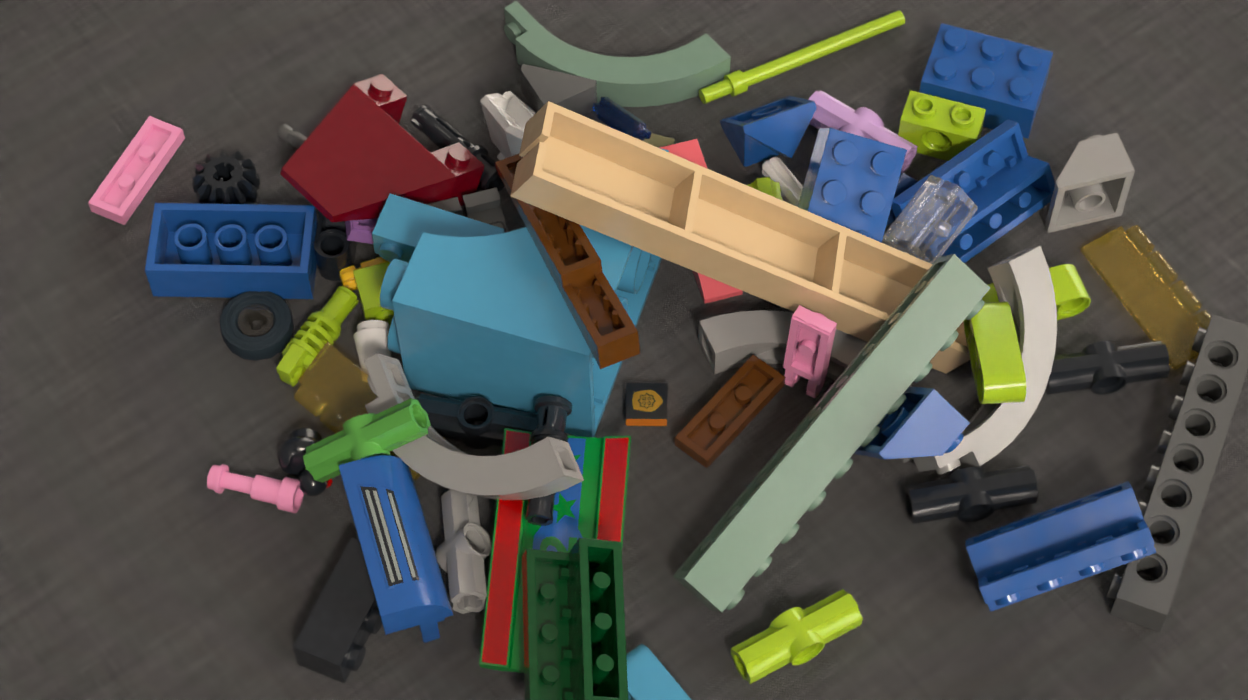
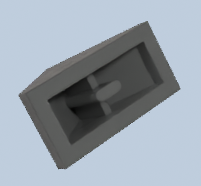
(560, 88)

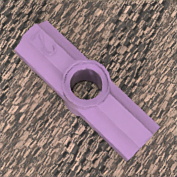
(860, 122)

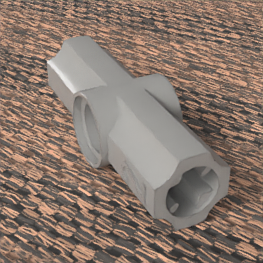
(464, 551)

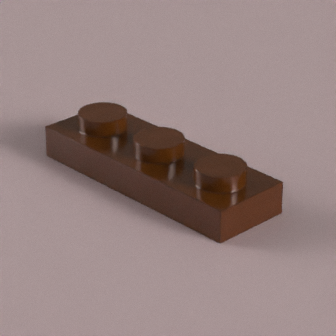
(730, 411)

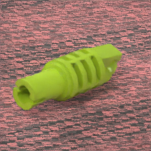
(315, 332)

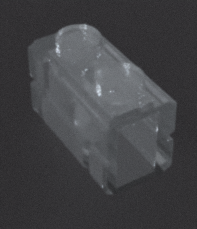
(931, 220)

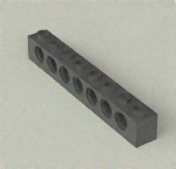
(1225, 343)

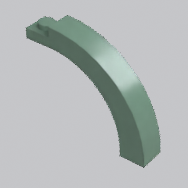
(625, 80)

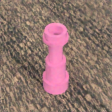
(283, 493)

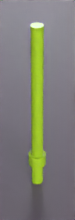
(738, 81)

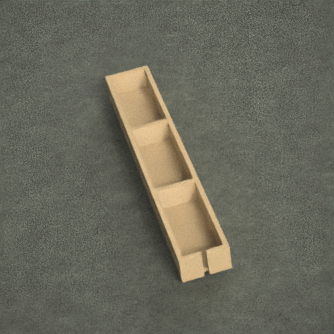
(715, 225)

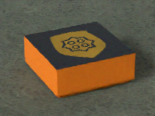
(646, 404)

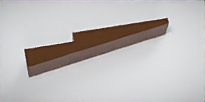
(578, 277)

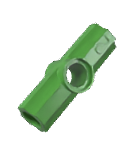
(367, 437)

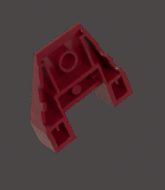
(365, 155)

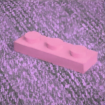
(136, 170)

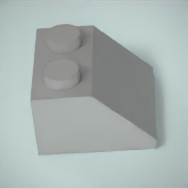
(1091, 184)

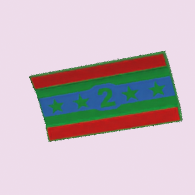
(583, 511)

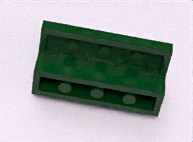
(574, 623)

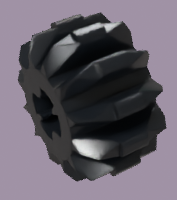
(226, 180)

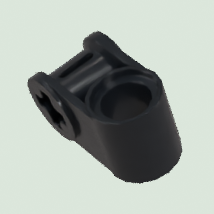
(332, 248)

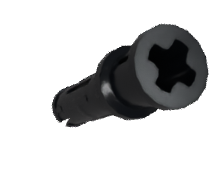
(445, 135)
(550, 423)

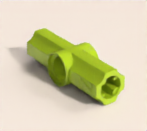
(796, 636)

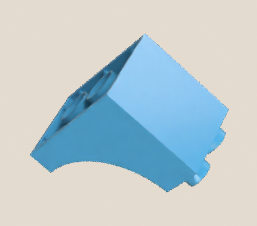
(495, 326)

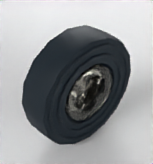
(261, 343)

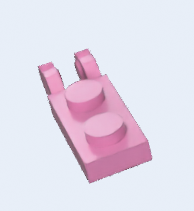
(808, 349)

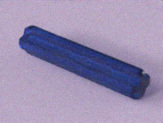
(620, 119)

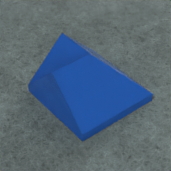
(769, 129)

